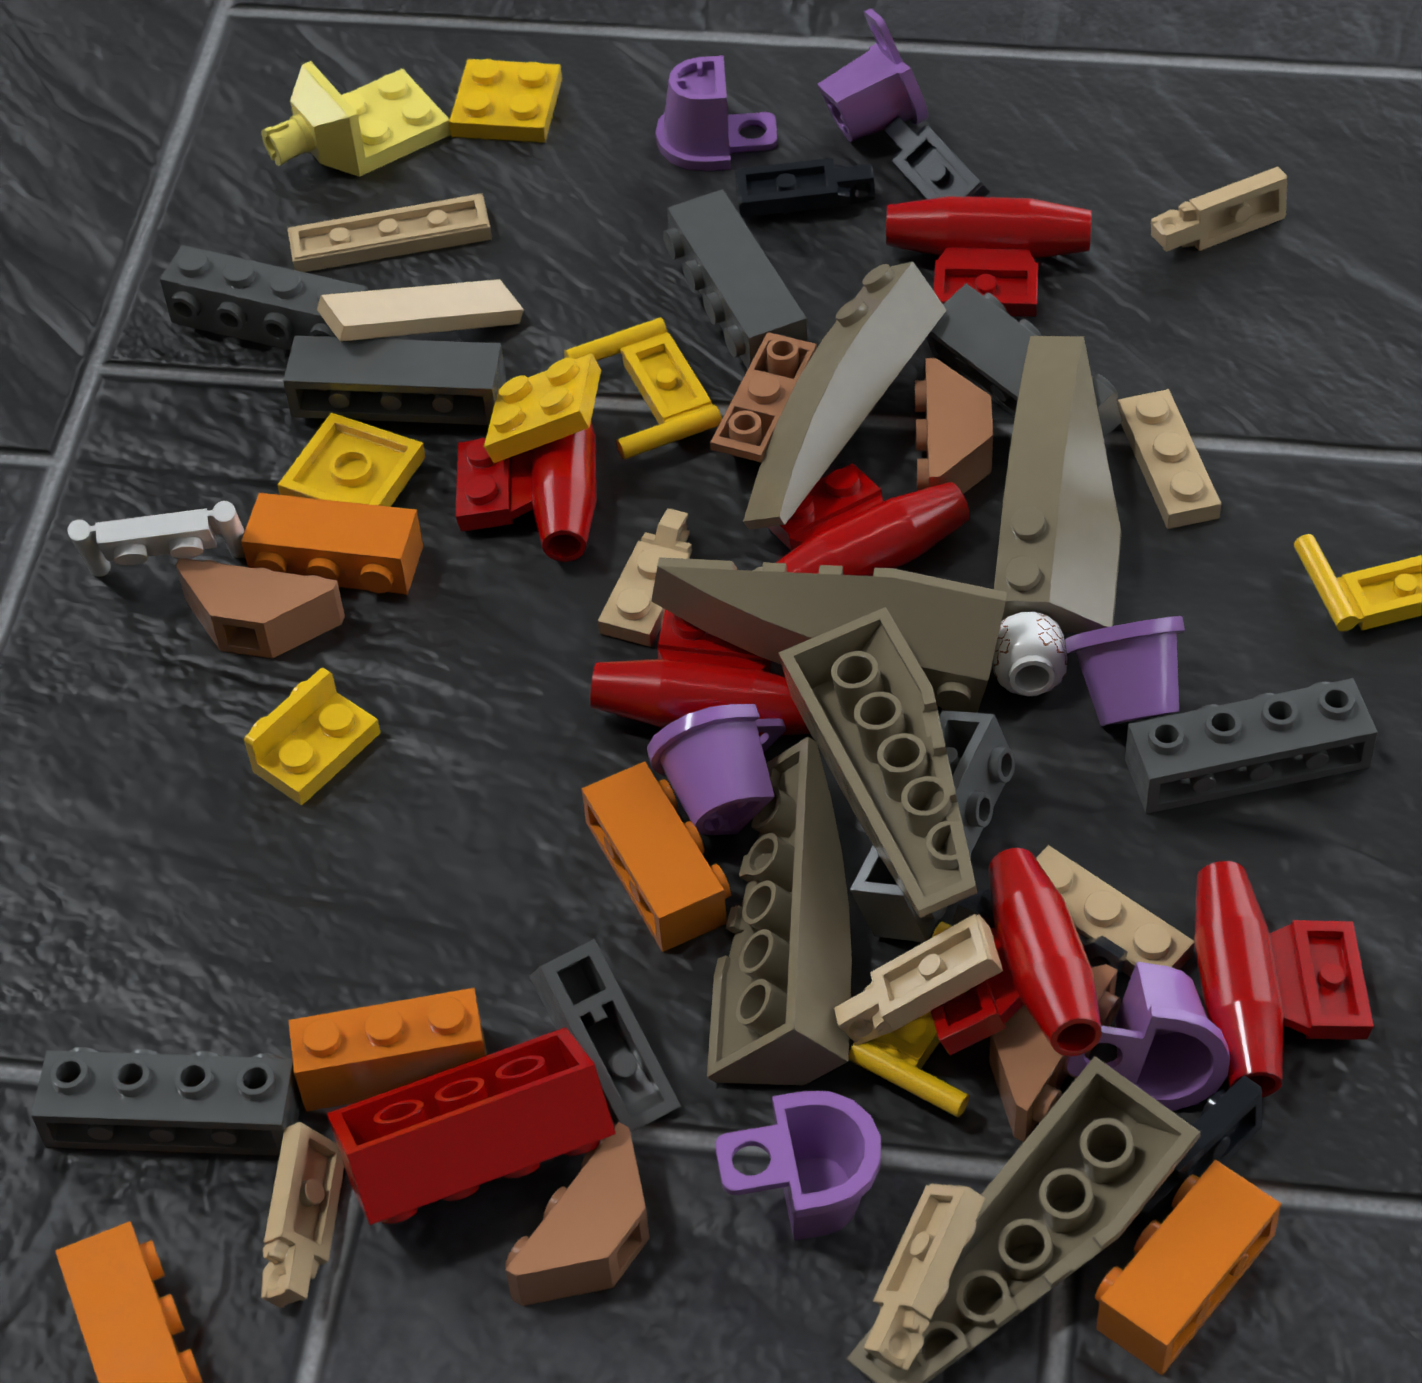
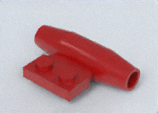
(989, 242)
(550, 479)
(853, 527)
(689, 676)
(1039, 962)
(1262, 980)

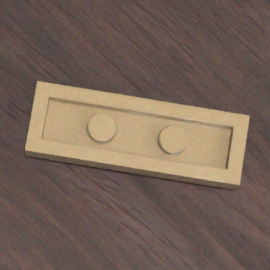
(1168, 459)
(1104, 911)

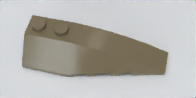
(841, 386)
(1059, 497)
(768, 610)
(886, 751)
(789, 940)
(1049, 1212)

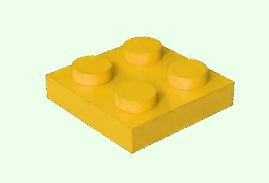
(505, 100)
(543, 407)
(353, 464)

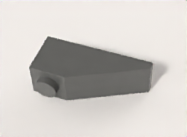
(588, 1002)

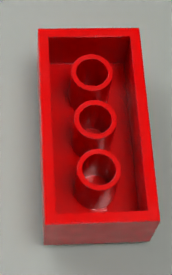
(471, 1126)

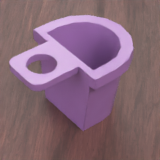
(873, 88)
(696, 121)
(1131, 668)
(718, 765)
(1164, 1039)
(819, 1153)

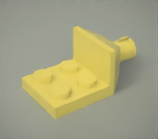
(356, 128)

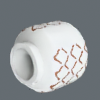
(1029, 654)

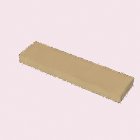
(389, 233)
(419, 310)

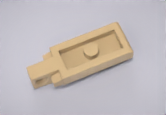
(1224, 212)
(629, 608)
(921, 980)
(300, 1214)
(921, 1271)

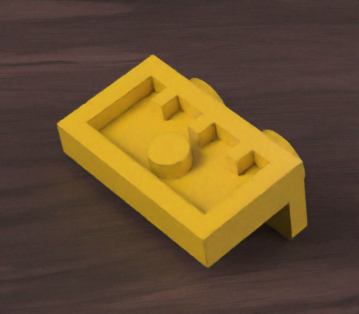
(309, 738)

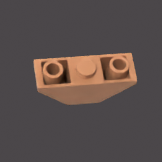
(762, 397)
(955, 429)
(259, 608)
(1030, 1069)
(586, 1231)

